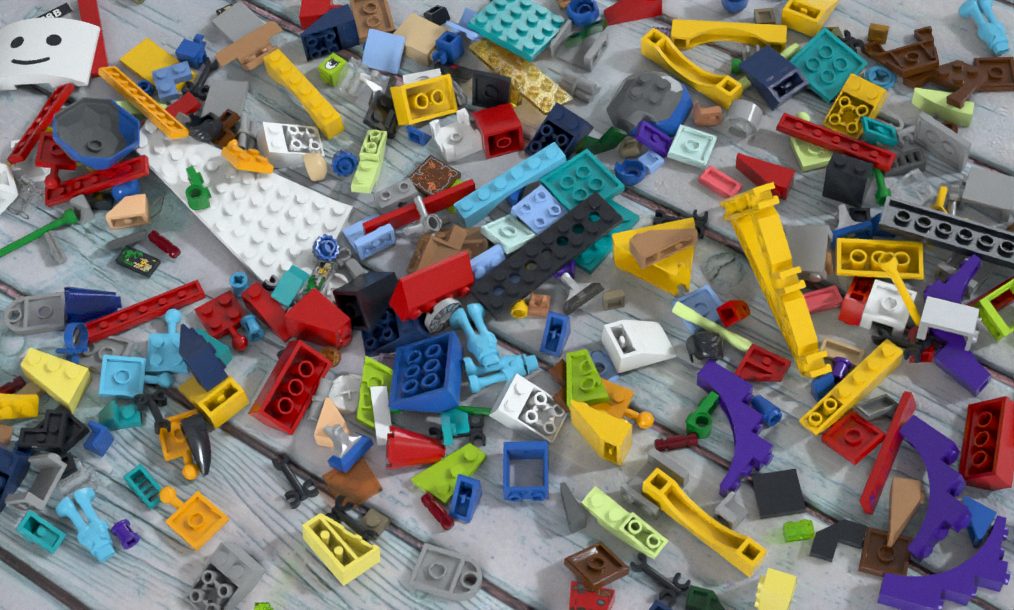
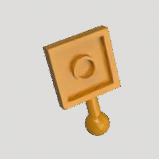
(246, 159)
(619, 405)
(175, 445)
(195, 519)

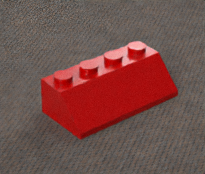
(431, 285)
(290, 387)
(989, 445)

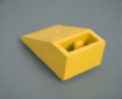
(807, 15)
(855, 100)
(218, 403)
(605, 434)

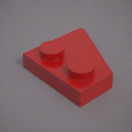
(762, 365)

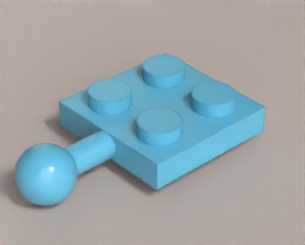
(164, 349)
(125, 377)

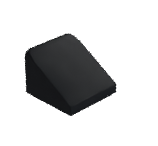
(437, 15)
(102, 201)

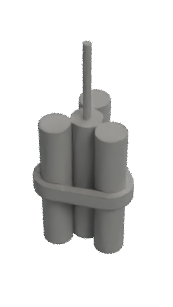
(578, 85)
(246, 133)

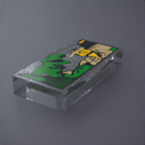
(320, 277)

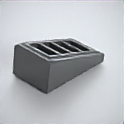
(910, 155)
(574, 514)

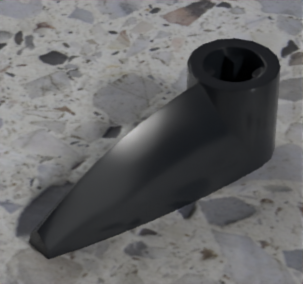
(198, 441)

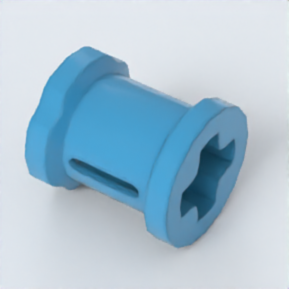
(239, 282)
(252, 327)

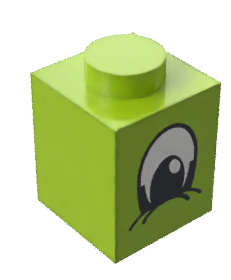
(331, 69)

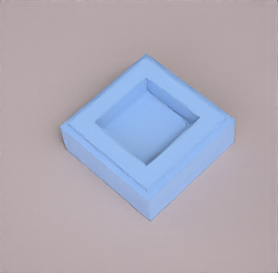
(651, 161)

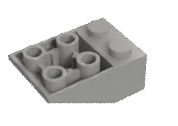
(225, 579)

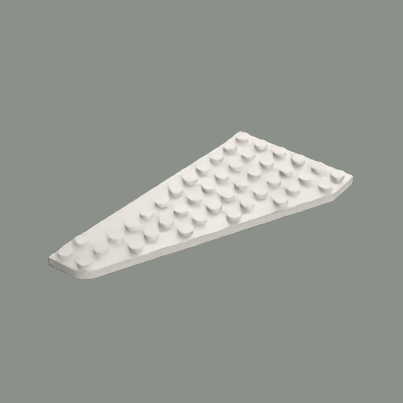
(253, 213)

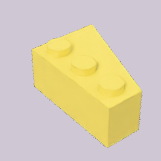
(57, 377)
(339, 549)
(775, 590)

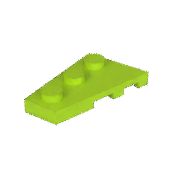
(372, 375)
(584, 380)
(442, 476)

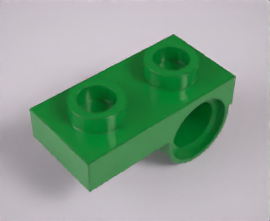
(197, 190)
(702, 416)

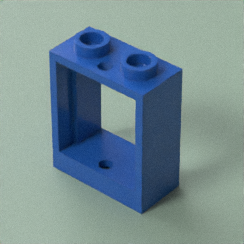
(525, 450)

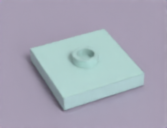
(692, 146)
(508, 233)

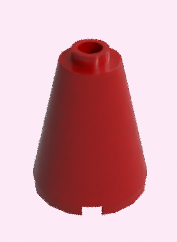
(411, 449)

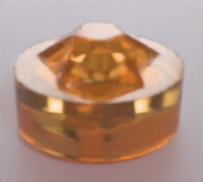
(332, 354)

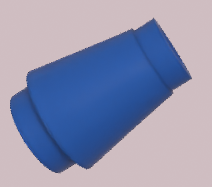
(770, 412)

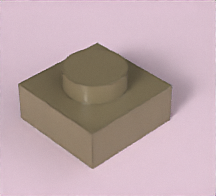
(764, 16)
(629, 147)
(613, 299)
(375, 521)

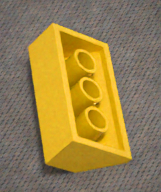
(861, 257)

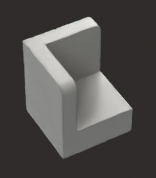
(730, 512)

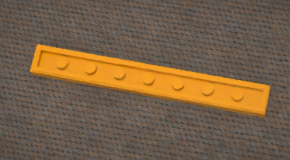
(143, 102)

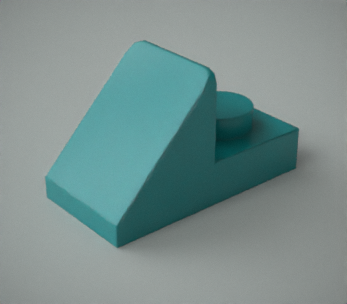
(878, 132)
(290, 285)
(120, 417)
(453, 423)
(40, 531)

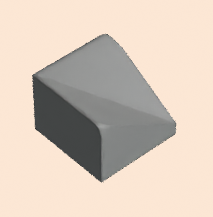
(82, 209)

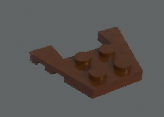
(907, 59)
(954, 76)

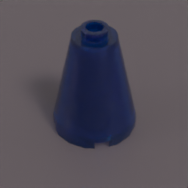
(89, 304)

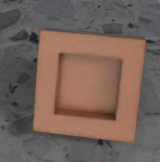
(539, 305)

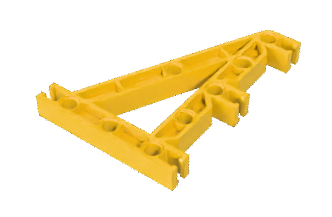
(770, 258)

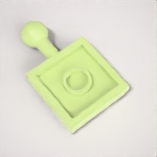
(807, 154)

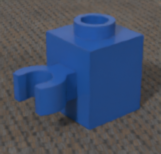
(449, 48)
(192, 52)

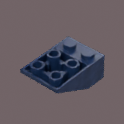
(330, 33)
(773, 77)
(562, 128)
(393, 333)
(201, 358)
(12, 470)

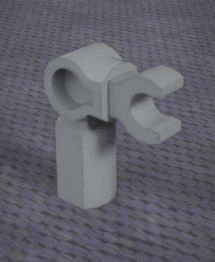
(347, 260)

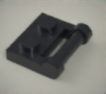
(378, 113)

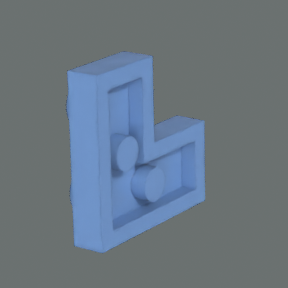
(167, 78)

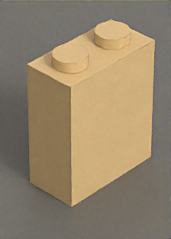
(420, 38)

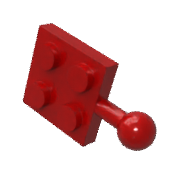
(52, 156)
(222, 317)
(853, 437)

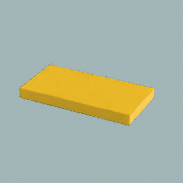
(148, 58)

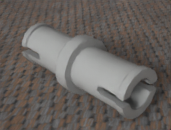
(319, 398)

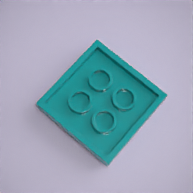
(827, 64)
(579, 179)

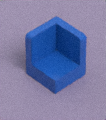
(99, 439)

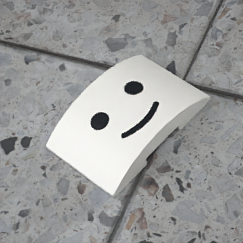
(47, 52)

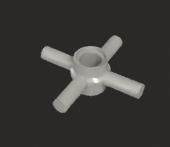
(427, 223)

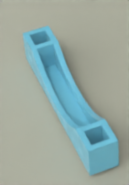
(483, 200)

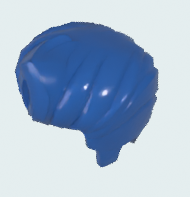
(582, 12)

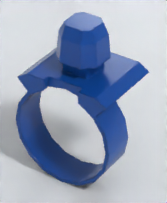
(72, 351)

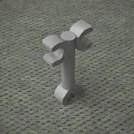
(905, 134)
(952, 198)

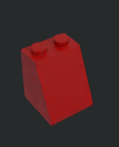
(499, 130)
(319, 321)

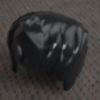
(204, 128)
(705, 345)

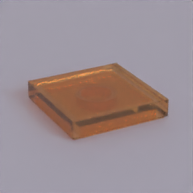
(356, 484)

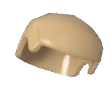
(316, 166)

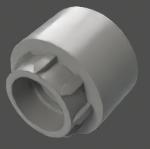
(742, 118)

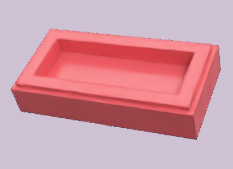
(719, 182)
(823, 299)

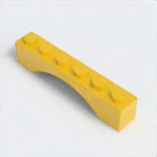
(691, 33)
(718, 88)
(318, 108)
(733, 546)

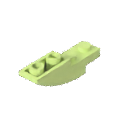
(370, 161)
(622, 524)

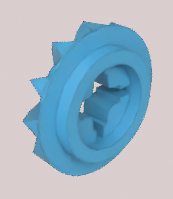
(882, 73)

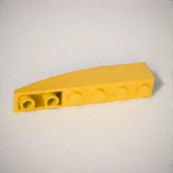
(853, 387)

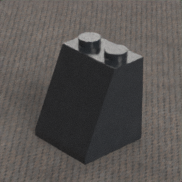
(847, 180)
(366, 298)

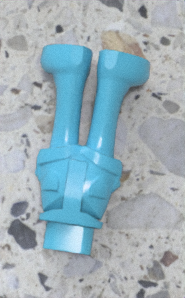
(992, 32)
(482, 345)
(508, 368)
(94, 535)

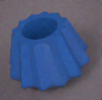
(344, 163)
(325, 248)

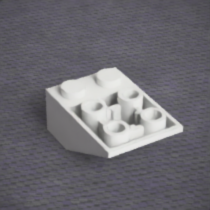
(287, 143)
(636, 344)
(528, 410)

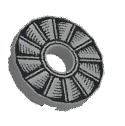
(440, 317)

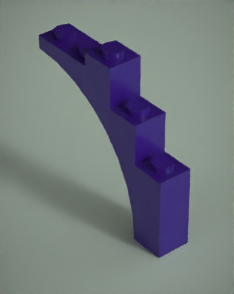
(953, 358)
(744, 421)
(945, 483)
(957, 584)

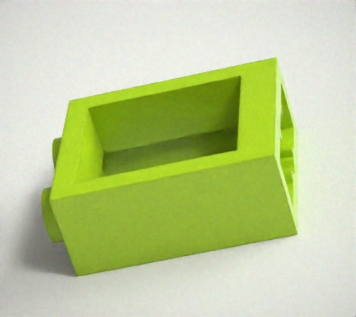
(990, 316)

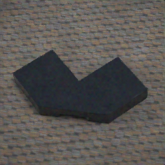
(842, 532)

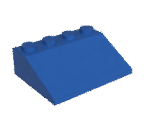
(427, 374)

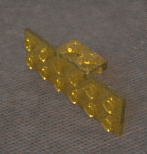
(526, 78)

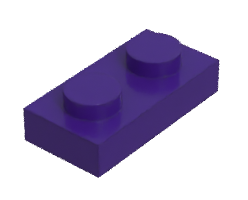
(653, 138)

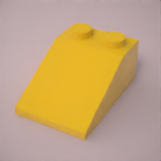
(424, 99)

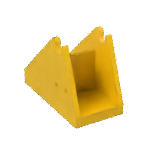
(665, 274)

